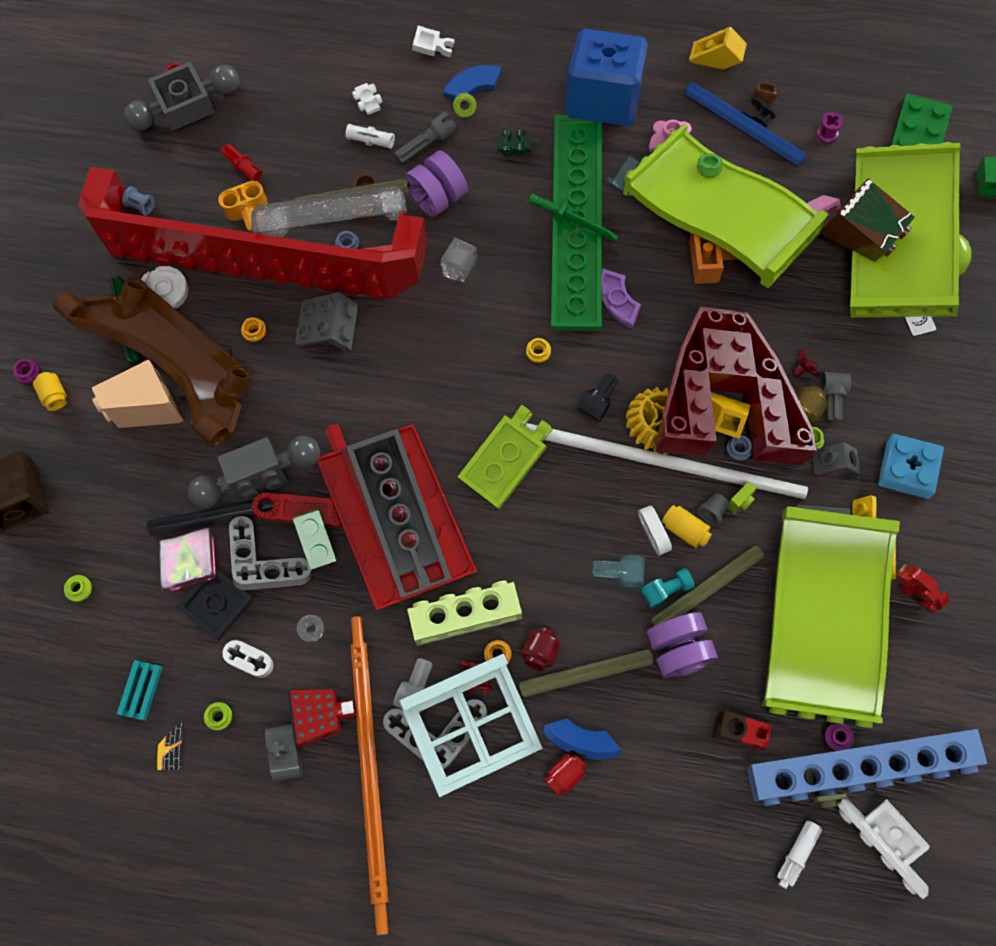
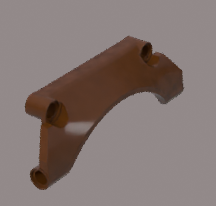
(159, 332)

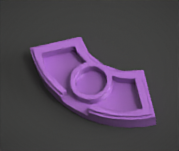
(617, 299)

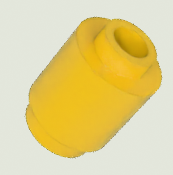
(50, 391)

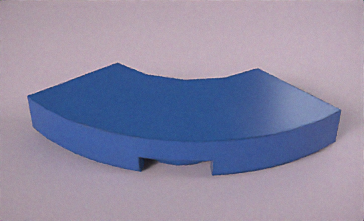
(473, 80)
(591, 743)

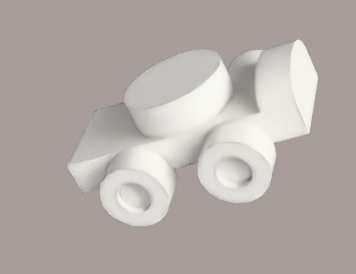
(368, 101)

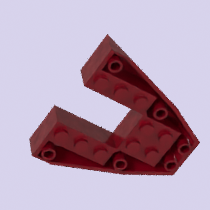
(732, 355)

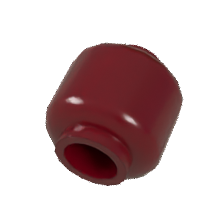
(540, 649)

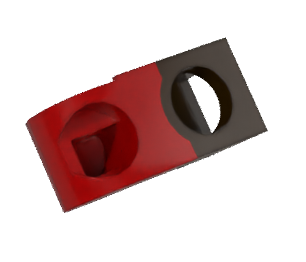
(742, 730)

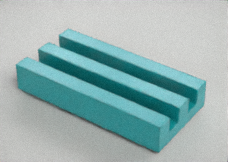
(130, 686)

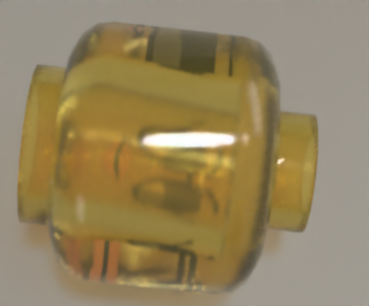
(812, 401)

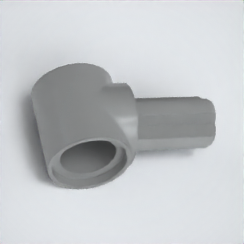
(416, 683)

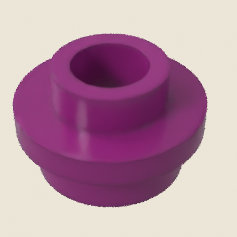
(24, 365)
(831, 740)

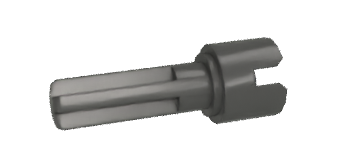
(438, 129)

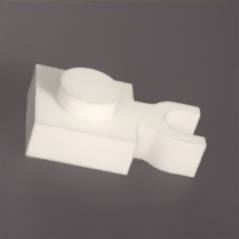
(428, 41)

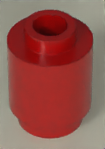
(565, 774)

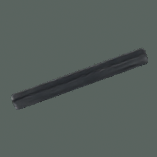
(204, 517)

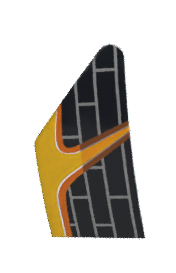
(170, 750)

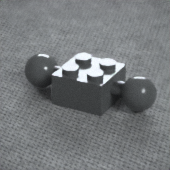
(181, 96)
(253, 470)

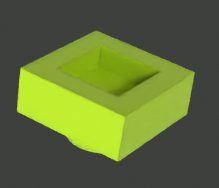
(743, 498)

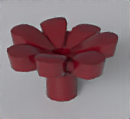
(805, 365)

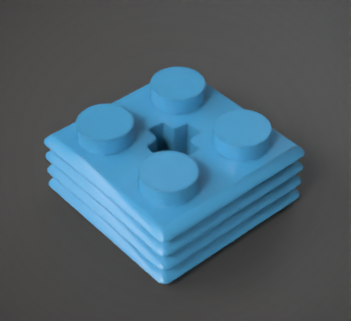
(896, 471)

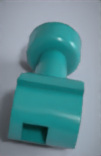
(657, 591)

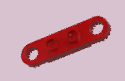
(289, 505)

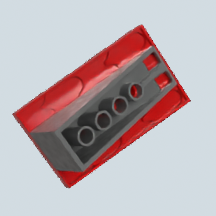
(398, 538)

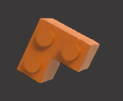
(707, 260)

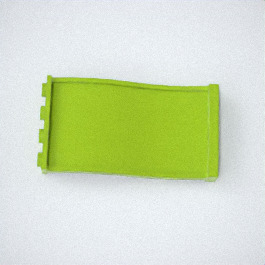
(734, 209)
(924, 267)
(831, 616)

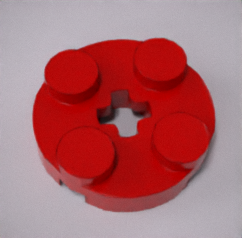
(916, 580)

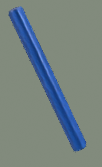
(745, 123)

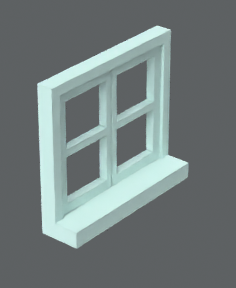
(453, 688)

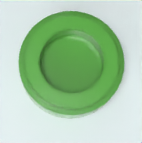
(709, 165)

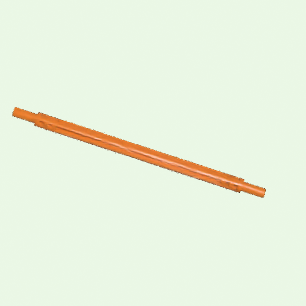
(369, 776)

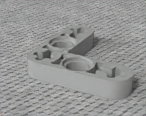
(250, 565)
(452, 749)

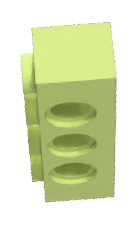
(454, 625)

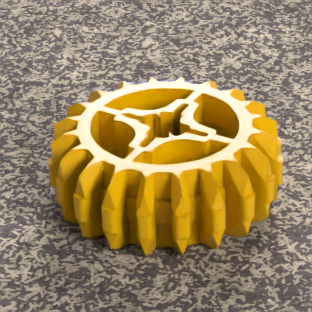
(651, 405)

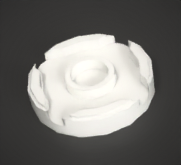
(168, 284)

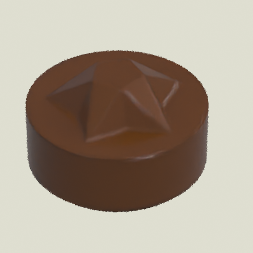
(766, 91)

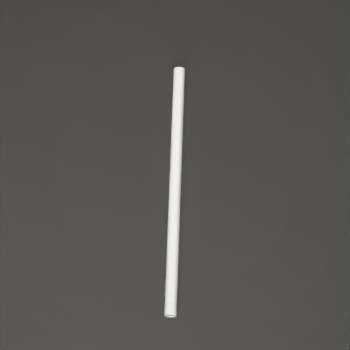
(675, 463)

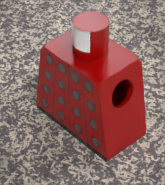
(317, 715)

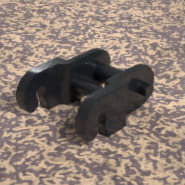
(769, 113)

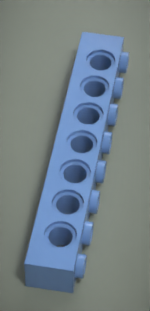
(964, 744)

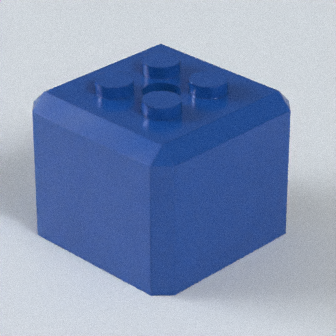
(605, 77)

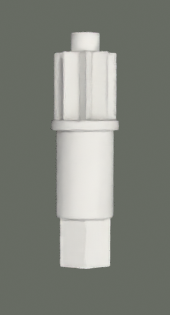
(799, 854)

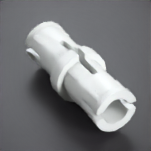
(360, 134)

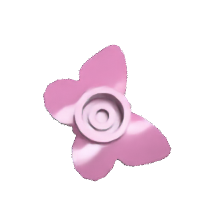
(663, 129)

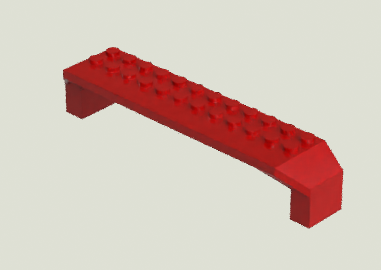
(367, 271)

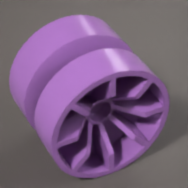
(436, 183)
(684, 653)

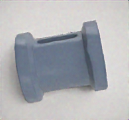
(138, 201)

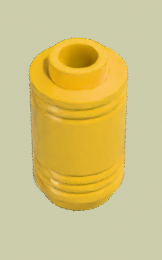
(687, 526)

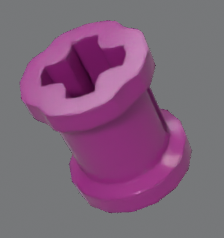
(831, 130)

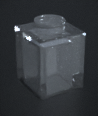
(458, 260)

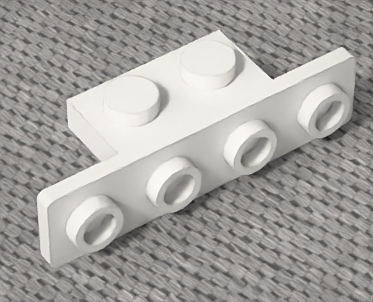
(892, 838)

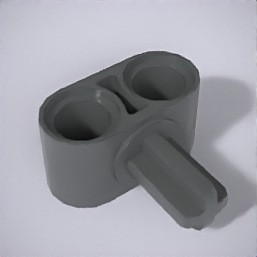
(283, 754)

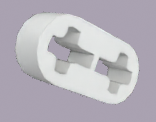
(654, 530)
(251, 653)

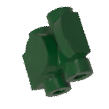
(514, 145)

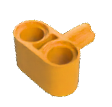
(243, 202)

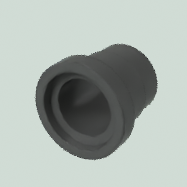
(713, 509)

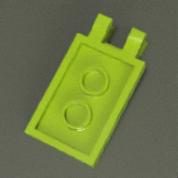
(505, 457)

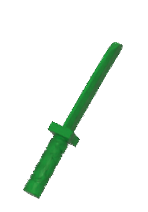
(562, 212)

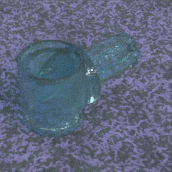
(629, 570)

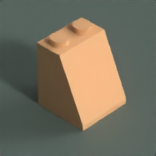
(136, 398)

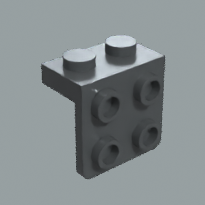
(327, 319)

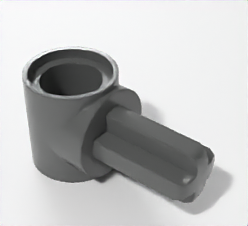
(836, 388)

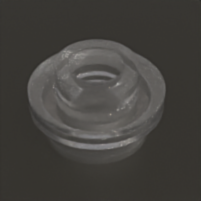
(308, 620)

